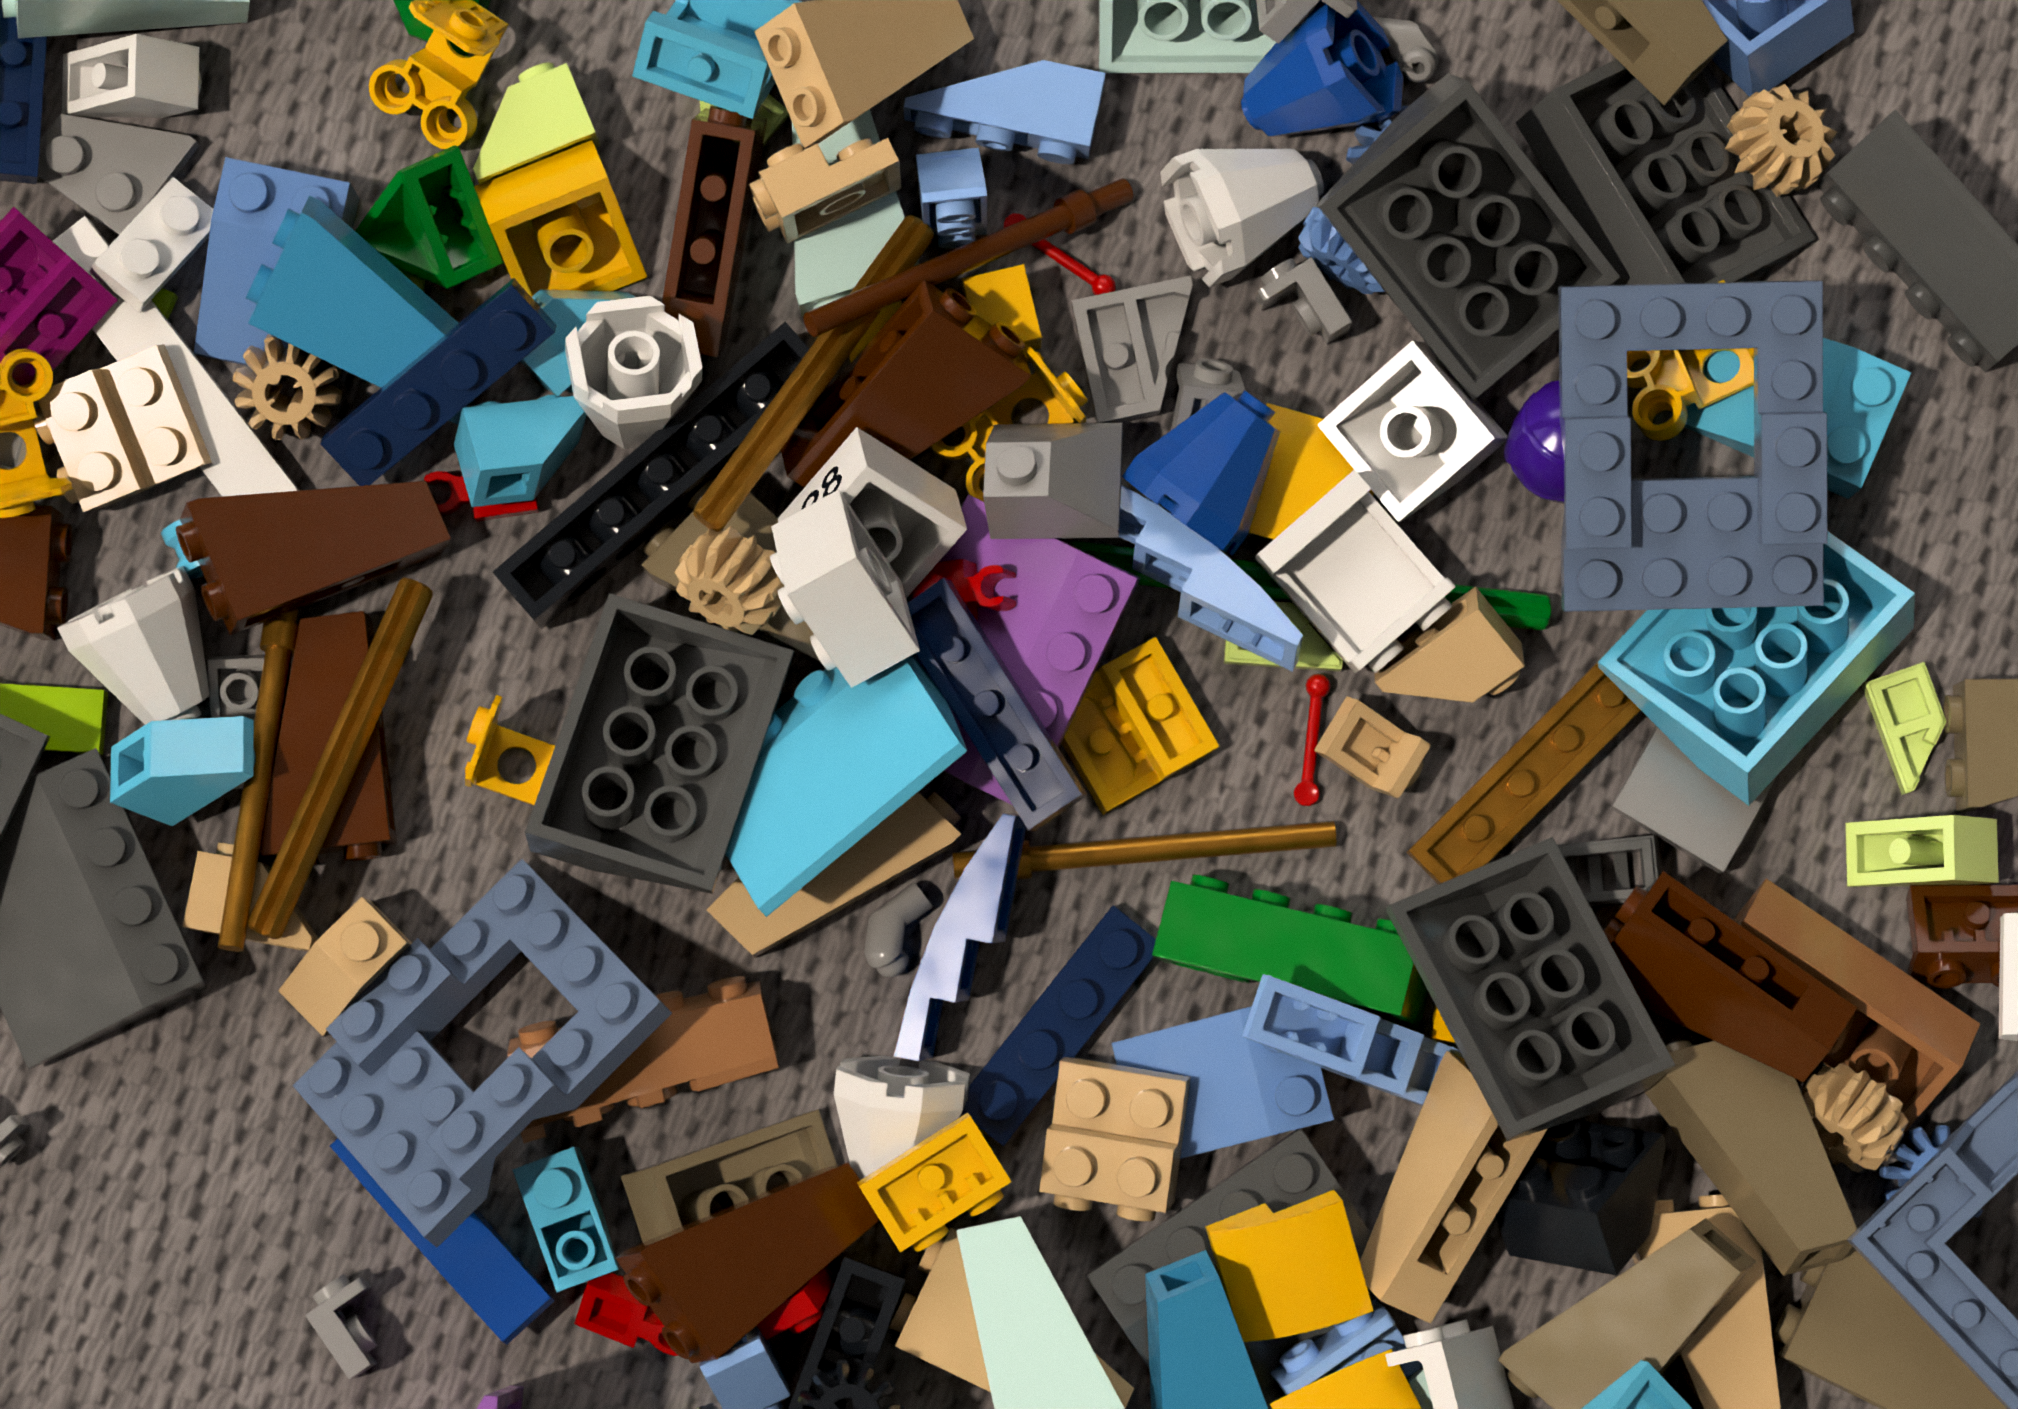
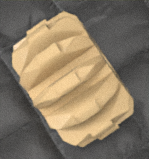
(1780, 140)
(307, 403)
(729, 580)
(1854, 1117)

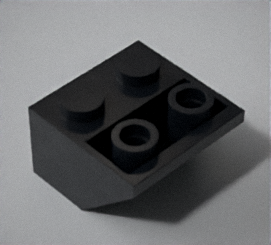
(1584, 1197)

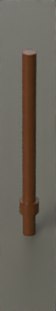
(1069, 214)

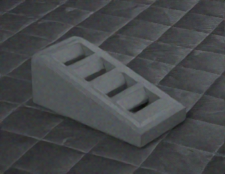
(1651, 866)

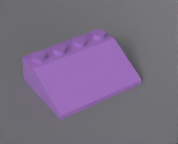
(1055, 632)

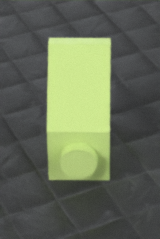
(535, 122)
(1922, 851)

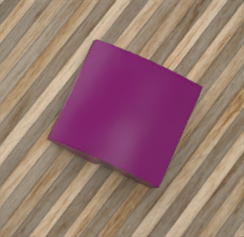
(44, 296)

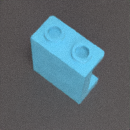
(710, 51)

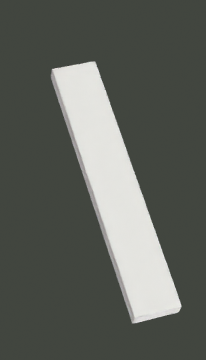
(237, 454)

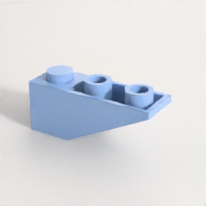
(1028, 105)
(953, 195)

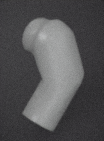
(1409, 48)
(887, 930)

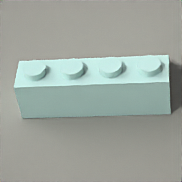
(1180, 36)

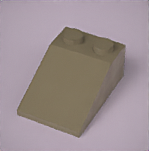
(726, 1173)

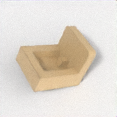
(1372, 749)

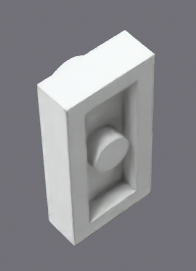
(154, 245)

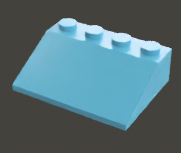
(1759, 682)
(835, 771)

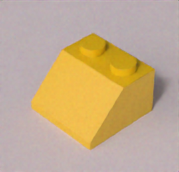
(561, 224)

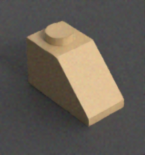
(1457, 655)
(208, 896)
(343, 964)

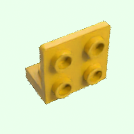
(935, 1184)

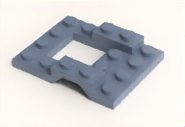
(1693, 536)
(407, 1107)
(1910, 1235)

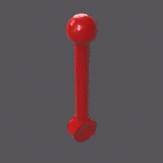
(1099, 283)
(1306, 791)

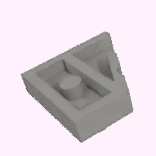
(110, 165)
(1130, 346)

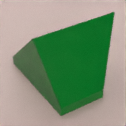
(432, 222)

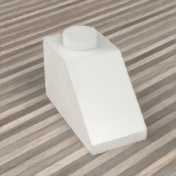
(131, 79)

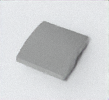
(1685, 804)

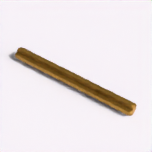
(805, 385)
(340, 758)

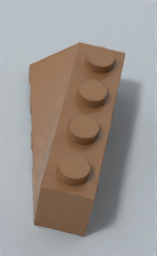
(1900, 1026)
(702, 1042)

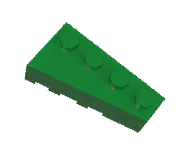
(1315, 951)

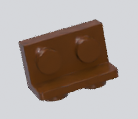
(1957, 932)

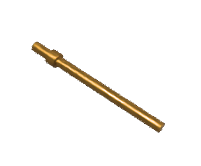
(279, 644)
(1166, 848)

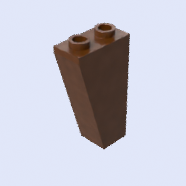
(712, 222)
(912, 381)
(305, 545)
(30, 571)
(321, 676)
(1724, 980)
(743, 1262)

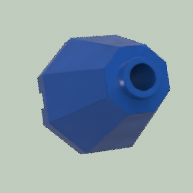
(1324, 76)
(1211, 468)

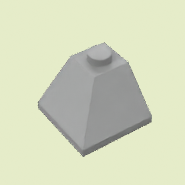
(1053, 480)

